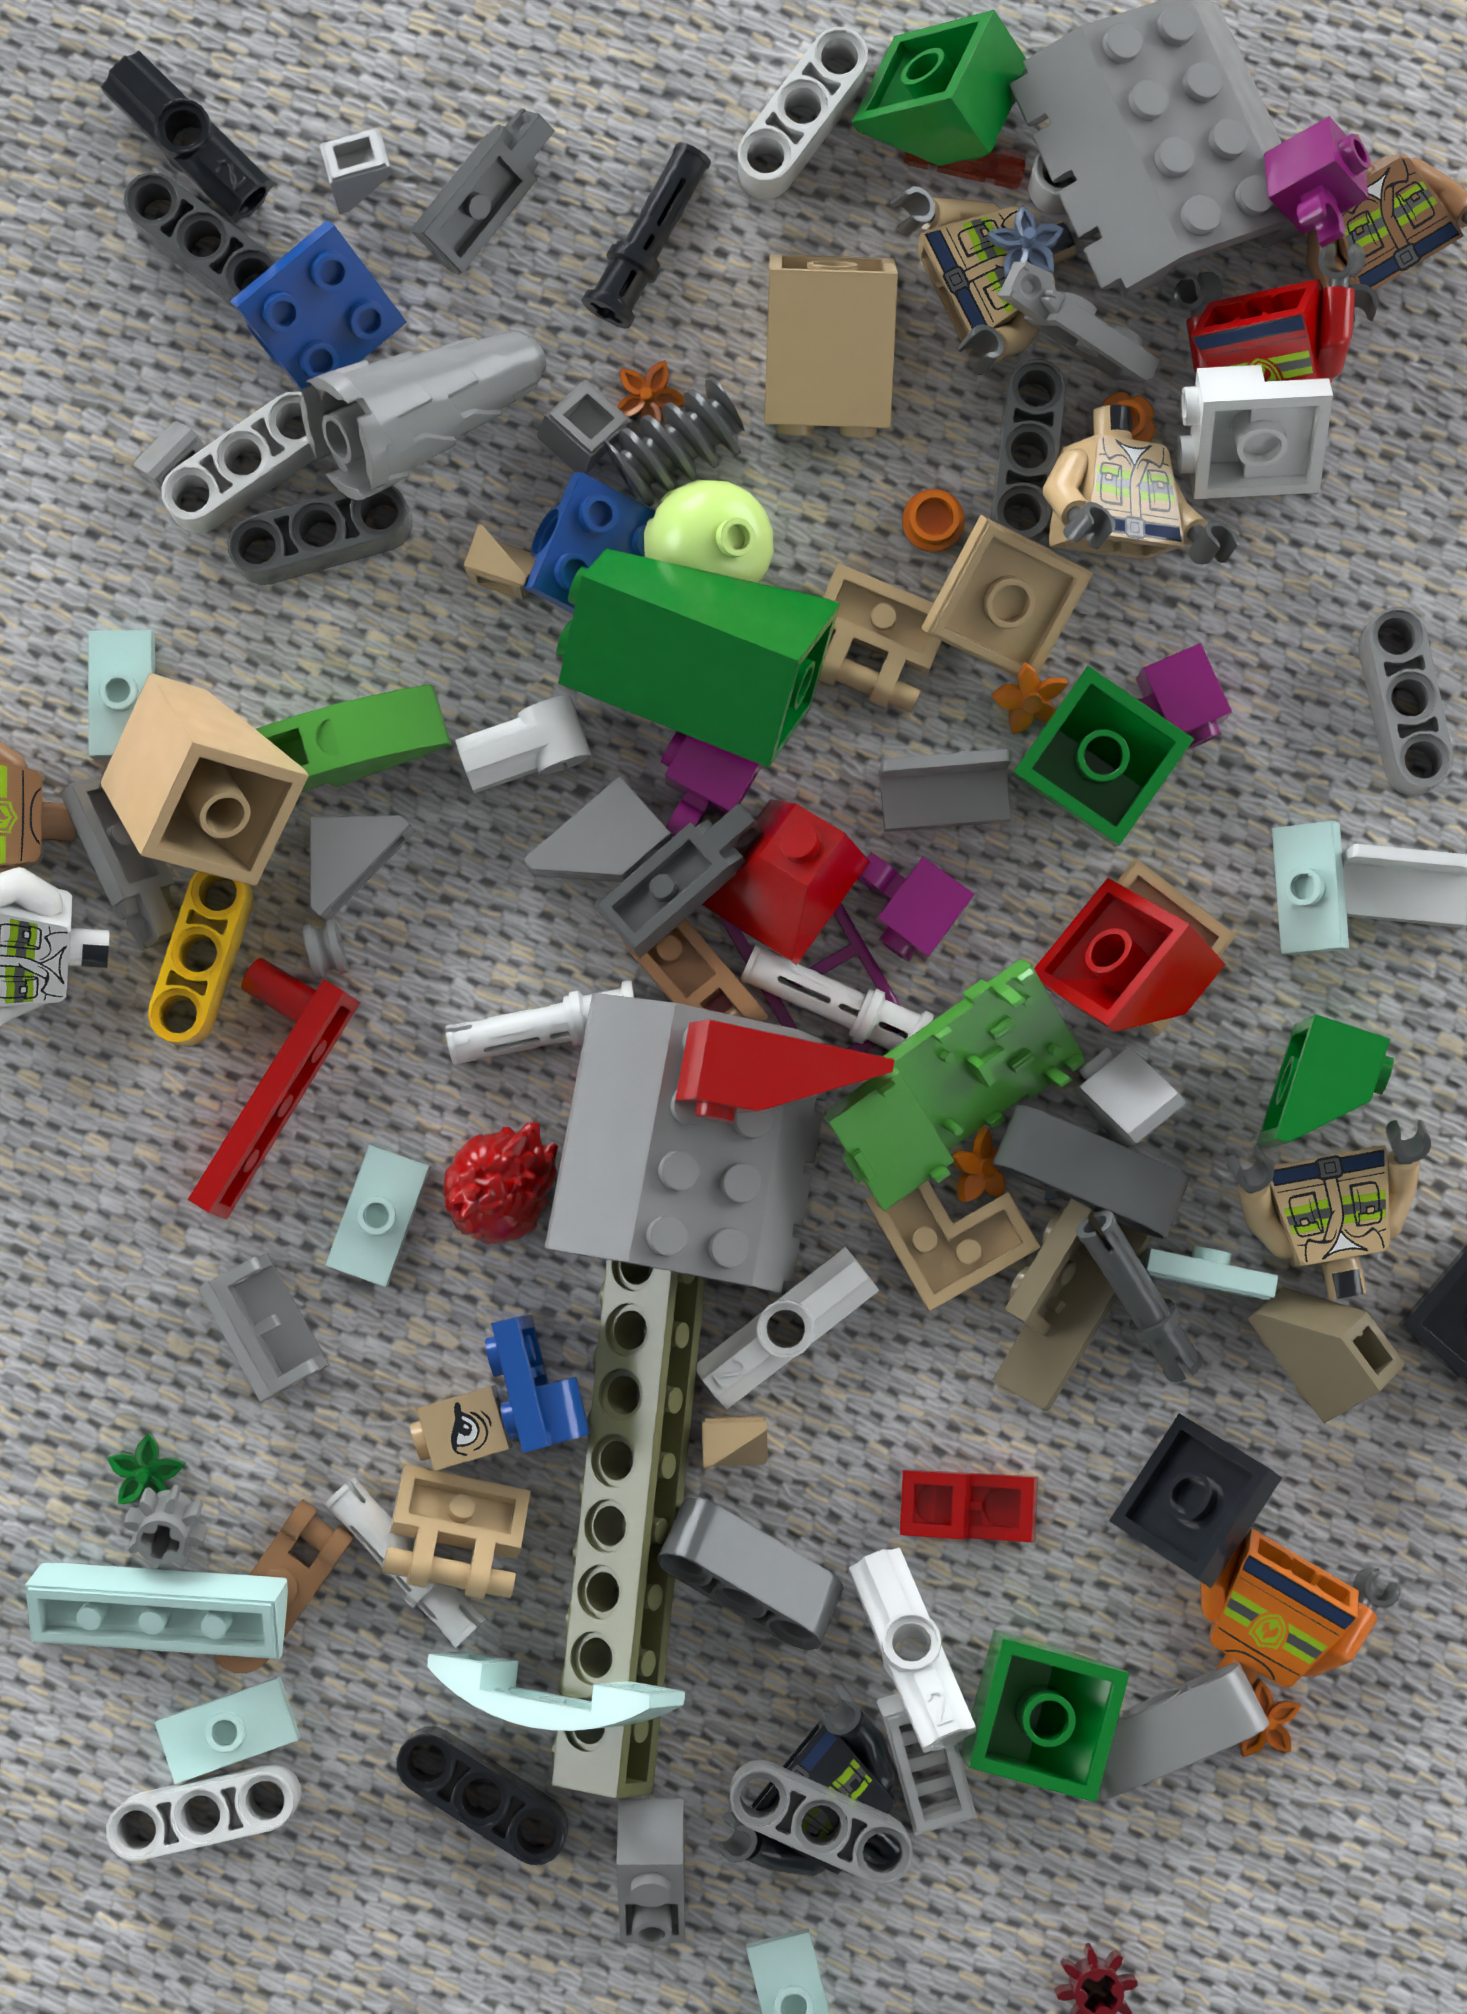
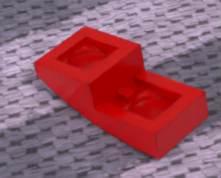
(968, 1505)

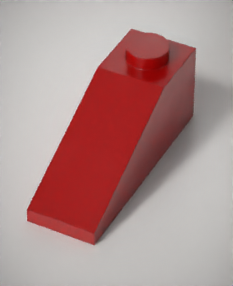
(752, 1070)

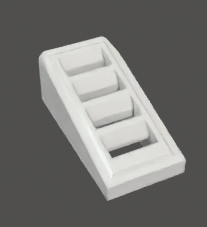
(934, 1815)

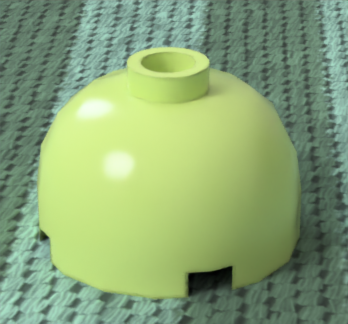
(712, 530)

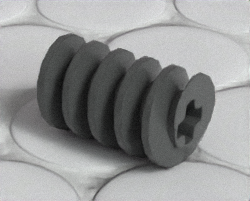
(678, 441)

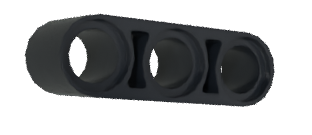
(497, 1825)

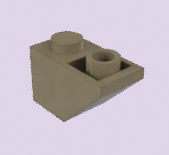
(1326, 1349)

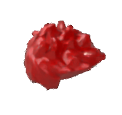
(500, 1184)

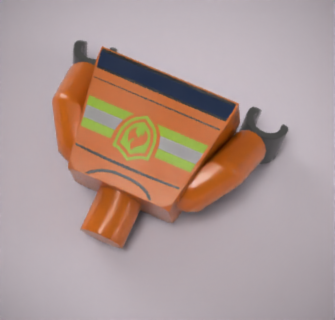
(1288, 1614)

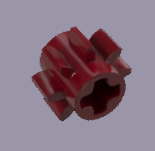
(1095, 1969)

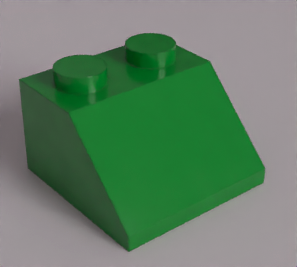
(944, 90)
(1102, 756)
(1322, 1077)
(1044, 1716)

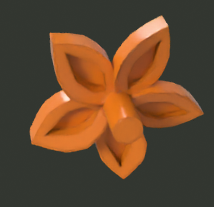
(648, 392)
(1029, 698)
(978, 1171)
(1277, 1714)

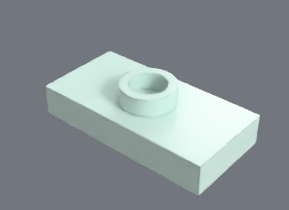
(116, 675)
(1310, 888)
(378, 1216)
(1211, 1271)
(227, 1730)
(787, 1974)

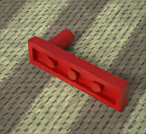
(319, 1023)

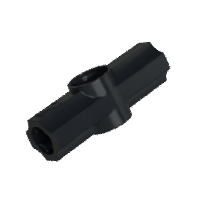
(162, 112)

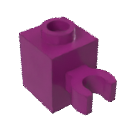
(1318, 178)
(1186, 693)
(706, 777)
(918, 907)

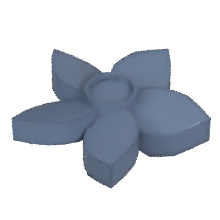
(1027, 241)

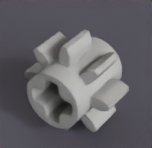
(171, 1510)

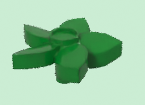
(143, 1469)

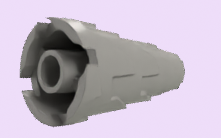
(413, 406)

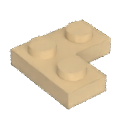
(949, 1256)

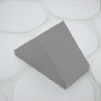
(348, 853)

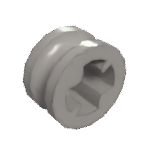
(325, 948)

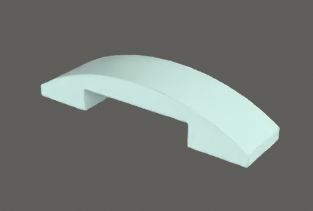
(491, 1686)

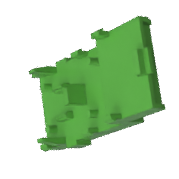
(952, 1082)

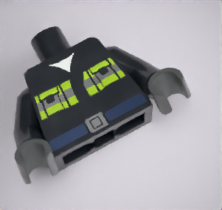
(842, 1754)

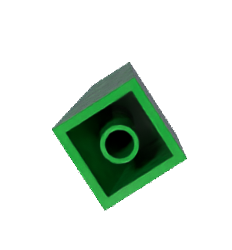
(696, 650)

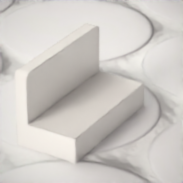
(1405, 885)

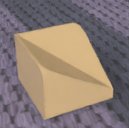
(498, 565)
(734, 1440)

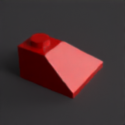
(789, 880)
(1128, 961)

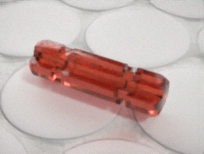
(1004, 167)

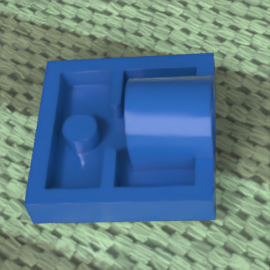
(318, 308)
(579, 531)
(536, 1410)

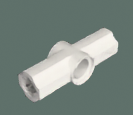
(753, 1355)
(924, 1685)

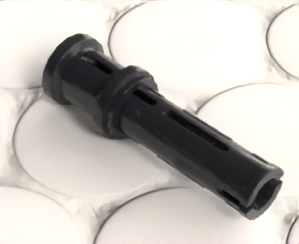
(635, 260)

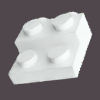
(1253, 433)

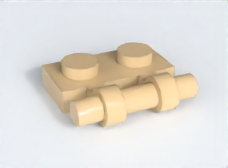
(884, 622)
(459, 1514)

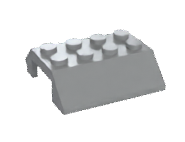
(1159, 137)
(669, 1187)

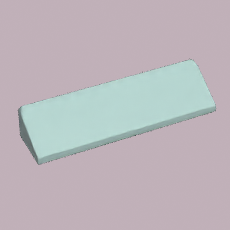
(158, 1609)

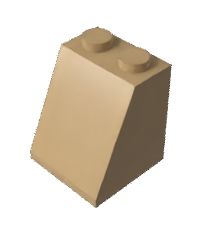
(830, 343)
(200, 783)

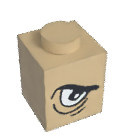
(460, 1429)

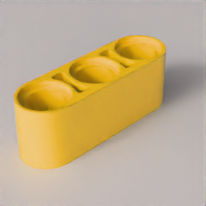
(206, 987)

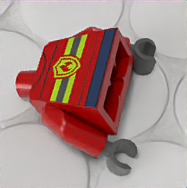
(1285, 329)

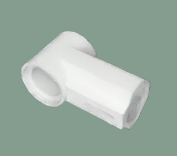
(534, 742)

